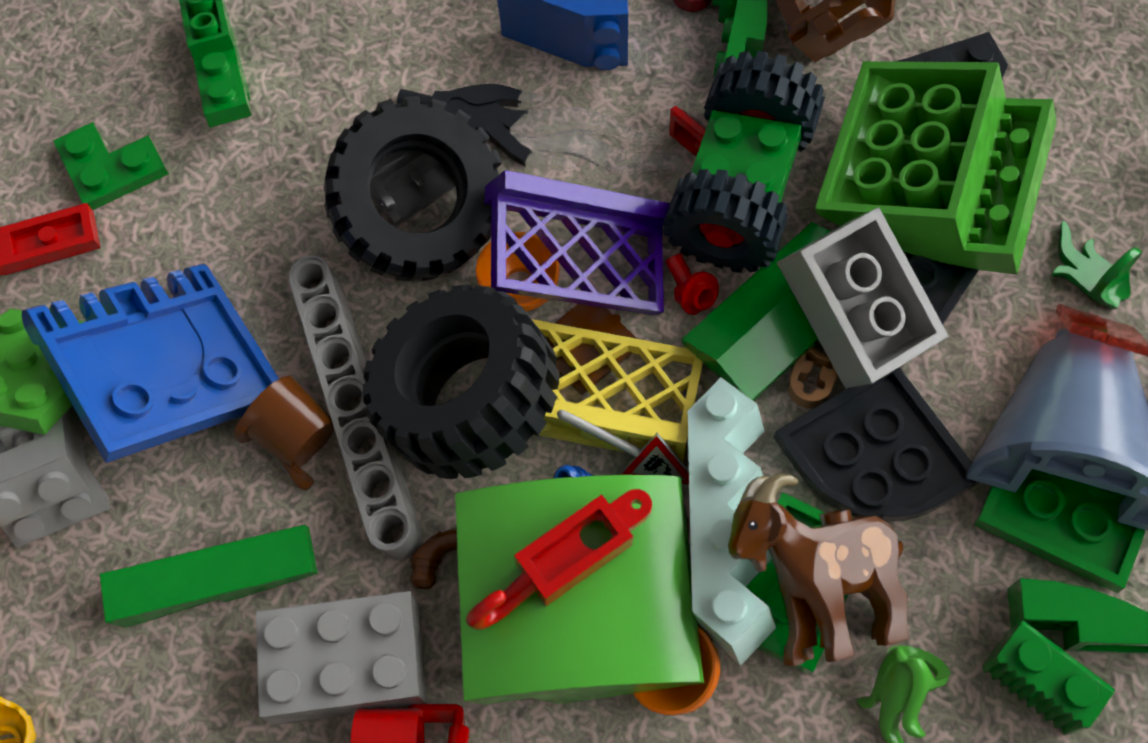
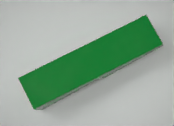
(206, 575)

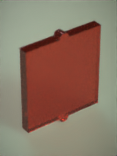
(1102, 329)

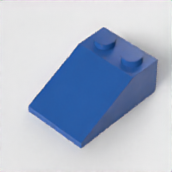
(576, 30)

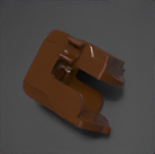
(818, 28)

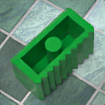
(1048, 679)

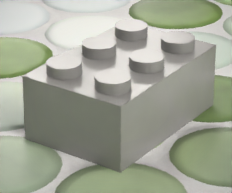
(863, 299)
(339, 658)

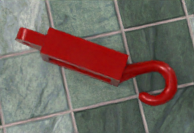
(561, 559)

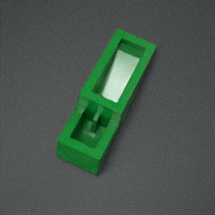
(1086, 617)

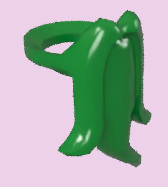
(1092, 273)

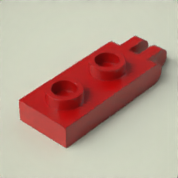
(48, 238)

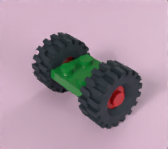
(731, 199)

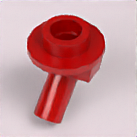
(692, 288)

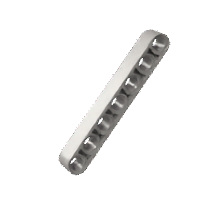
(353, 426)

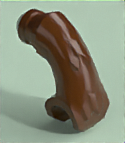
(429, 556)

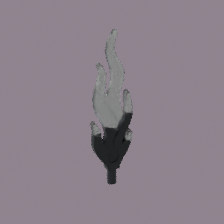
(561, 130)

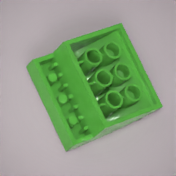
(941, 161)
(605, 637)

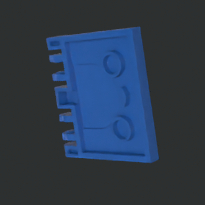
(152, 363)

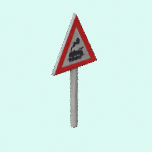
(652, 459)

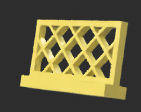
(627, 425)

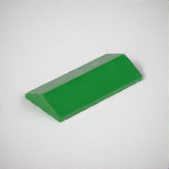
(757, 328)

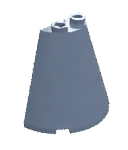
(1075, 418)

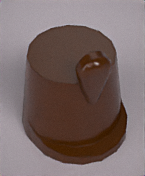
(287, 426)

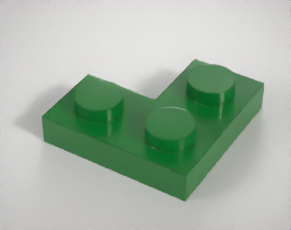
(105, 175)

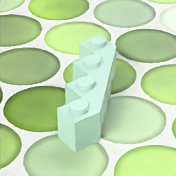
(718, 434)

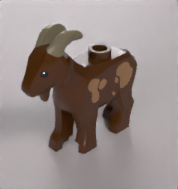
(820, 567)

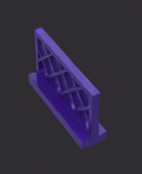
(576, 205)

